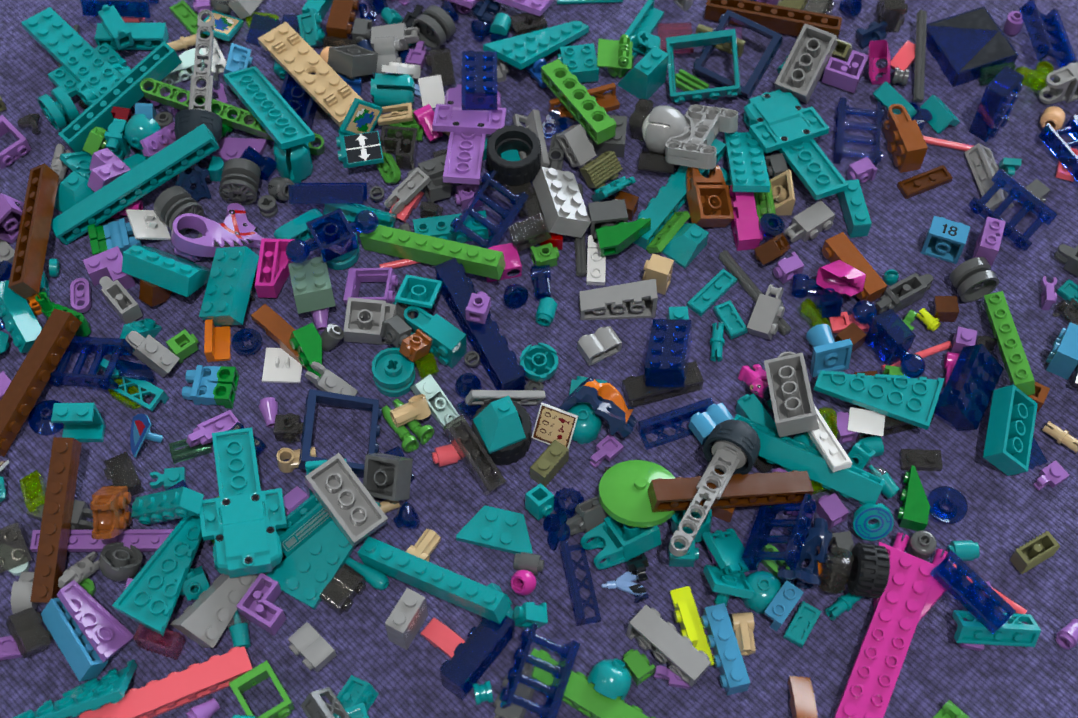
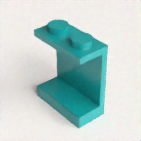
(80, 421)

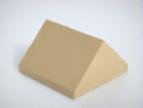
(783, 193)

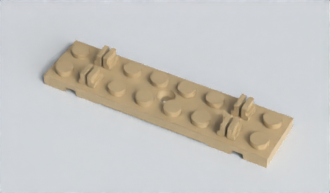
(300, 61)

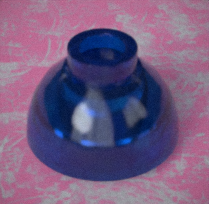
(446, 6)
(851, 7)
(480, 29)
(771, 225)
(515, 296)
(466, 383)
(467, 410)
(407, 517)

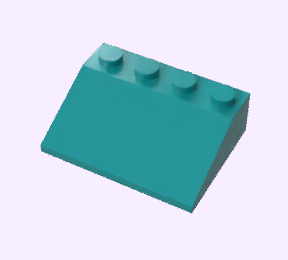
(164, 269)

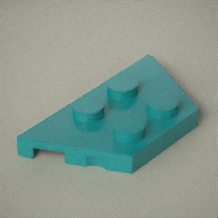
(497, 530)

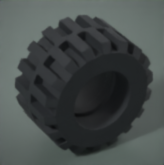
(869, 570)

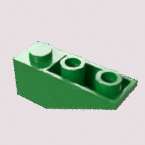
(618, 237)
(308, 345)
(915, 505)

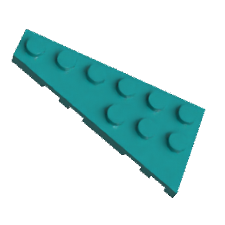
(532, 46)
(891, 395)
(313, 565)
(158, 584)
(87, 695)

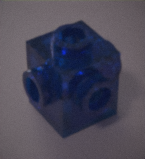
(829, 303)

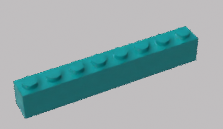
(121, 94)
(671, 199)
(798, 456)
(435, 580)

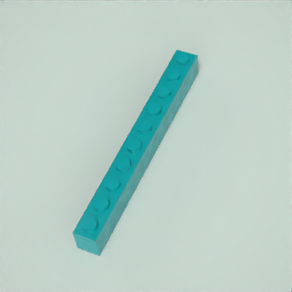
(134, 184)

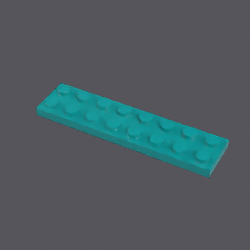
(269, 108)

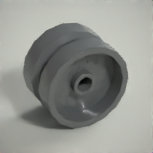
(434, 27)
(974, 279)

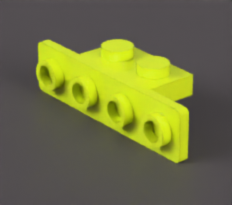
(689, 619)

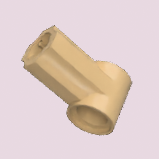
(416, 408)
(293, 456)
(425, 545)
(743, 628)

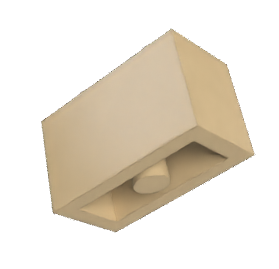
(659, 269)

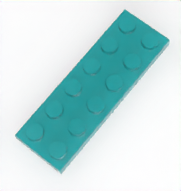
(746, 163)

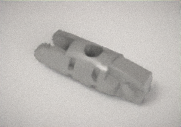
(57, 165)
(80, 570)

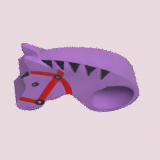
(233, 232)

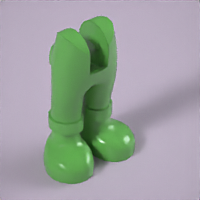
(409, 443)

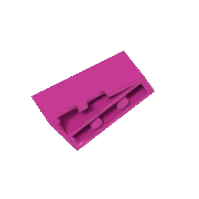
(746, 221)
(272, 267)

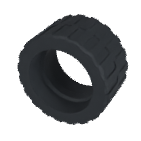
(514, 138)
(516, 451)

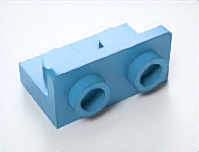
(237, 58)
(783, 604)

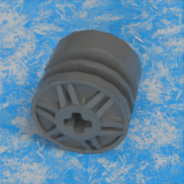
(240, 181)
(174, 203)

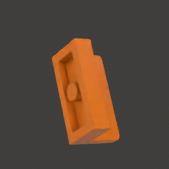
(217, 342)

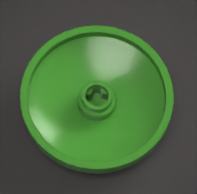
(625, 493)

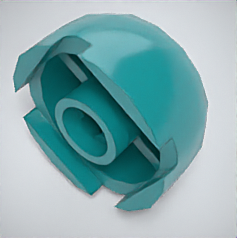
(139, 128)
(539, 362)
(587, 425)
(765, 589)
(611, 678)

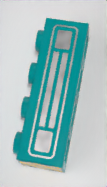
(302, 524)

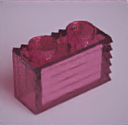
(168, 644)

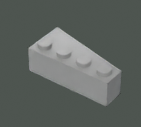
(619, 301)
(213, 609)
(668, 645)

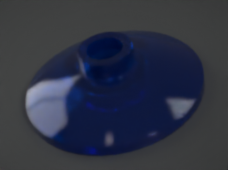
(42, 424)
(952, 499)

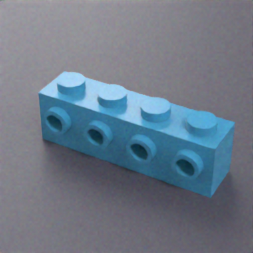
(72, 641)
(725, 649)

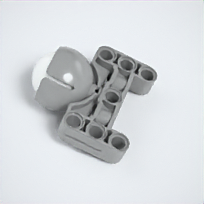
(689, 137)

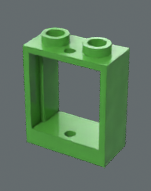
(254, 677)

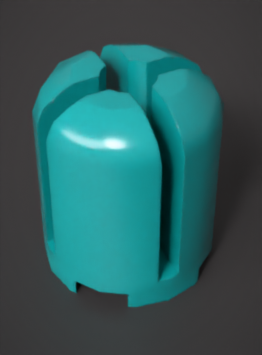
(392, 89)
(294, 162)

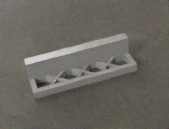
(534, 123)
(984, 168)

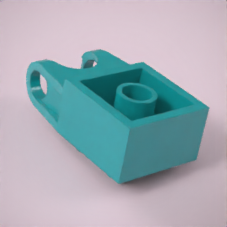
(447, 341)
(619, 541)

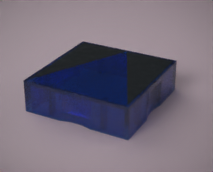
(967, 44)

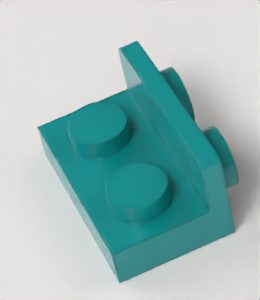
(357, 692)

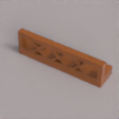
(607, 101)

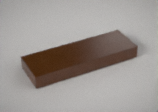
(924, 182)

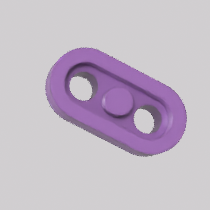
(80, 297)

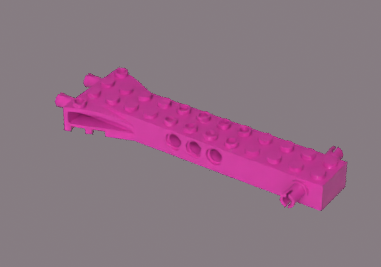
(896, 613)

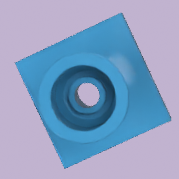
(827, 353)

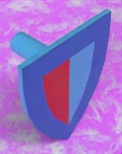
(141, 430)

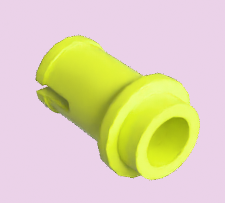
(931, 322)

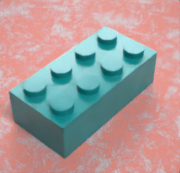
(229, 285)
(1010, 430)

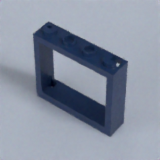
(763, 64)
(341, 400)

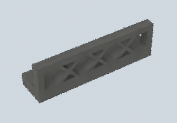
(316, 708)

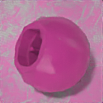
(523, 582)

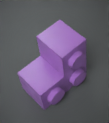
(845, 74)
(105, 168)
(108, 264)
(259, 607)

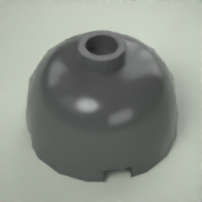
(119, 561)

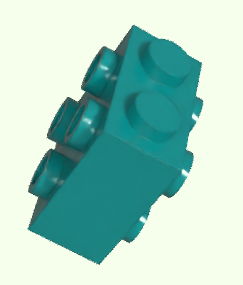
(580, 61)

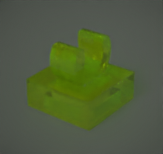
(426, 365)

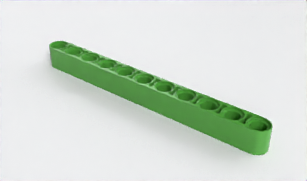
(226, 110)

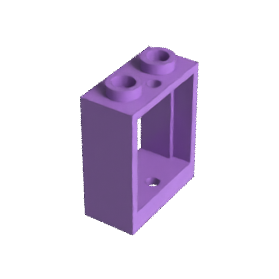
(18, 148)
(989, 239)
(359, 275)

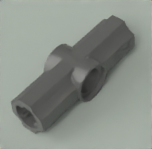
(556, 154)

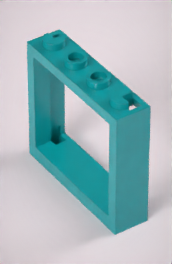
(698, 40)

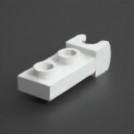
(218, 60)
(402, 68)
(595, 264)

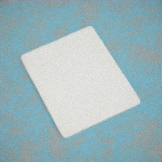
(431, 90)
(866, 421)

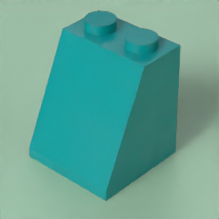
(647, 74)

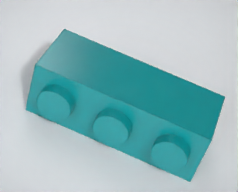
(855, 210)

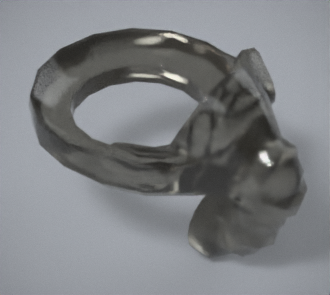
(30, 120)

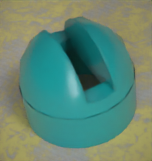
(891, 277)

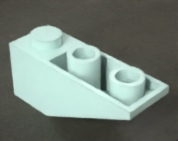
(185, 69)
(438, 403)

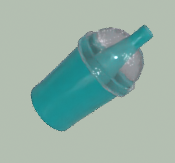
(890, 487)
(239, 631)

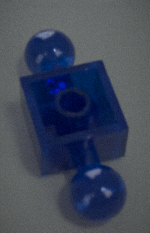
(331, 235)
(889, 338)

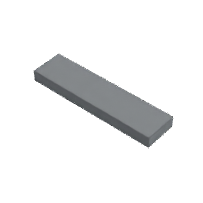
(523, 397)

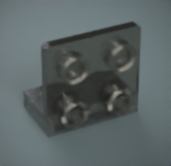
(13, 547)

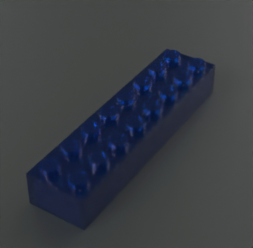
(484, 338)

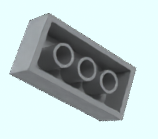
(806, 62)
(561, 202)
(791, 395)
(346, 499)

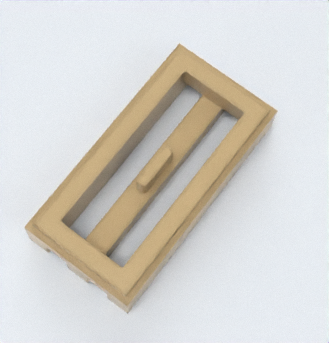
(395, 116)

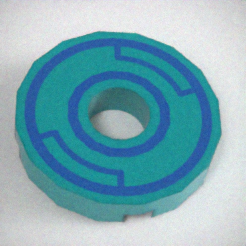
(873, 531)

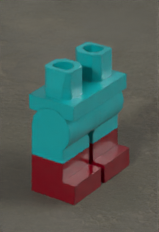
(116, 136)

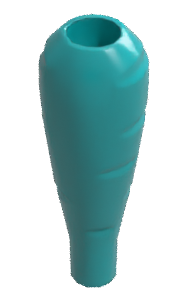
(372, 576)

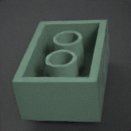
(311, 285)

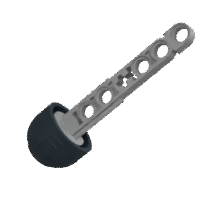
(198, 114)
(731, 450)

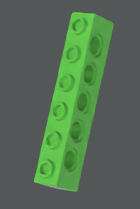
(578, 101)
(1009, 342)

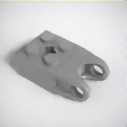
(1063, 86)
(365, 320)

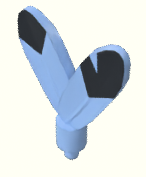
(626, 584)

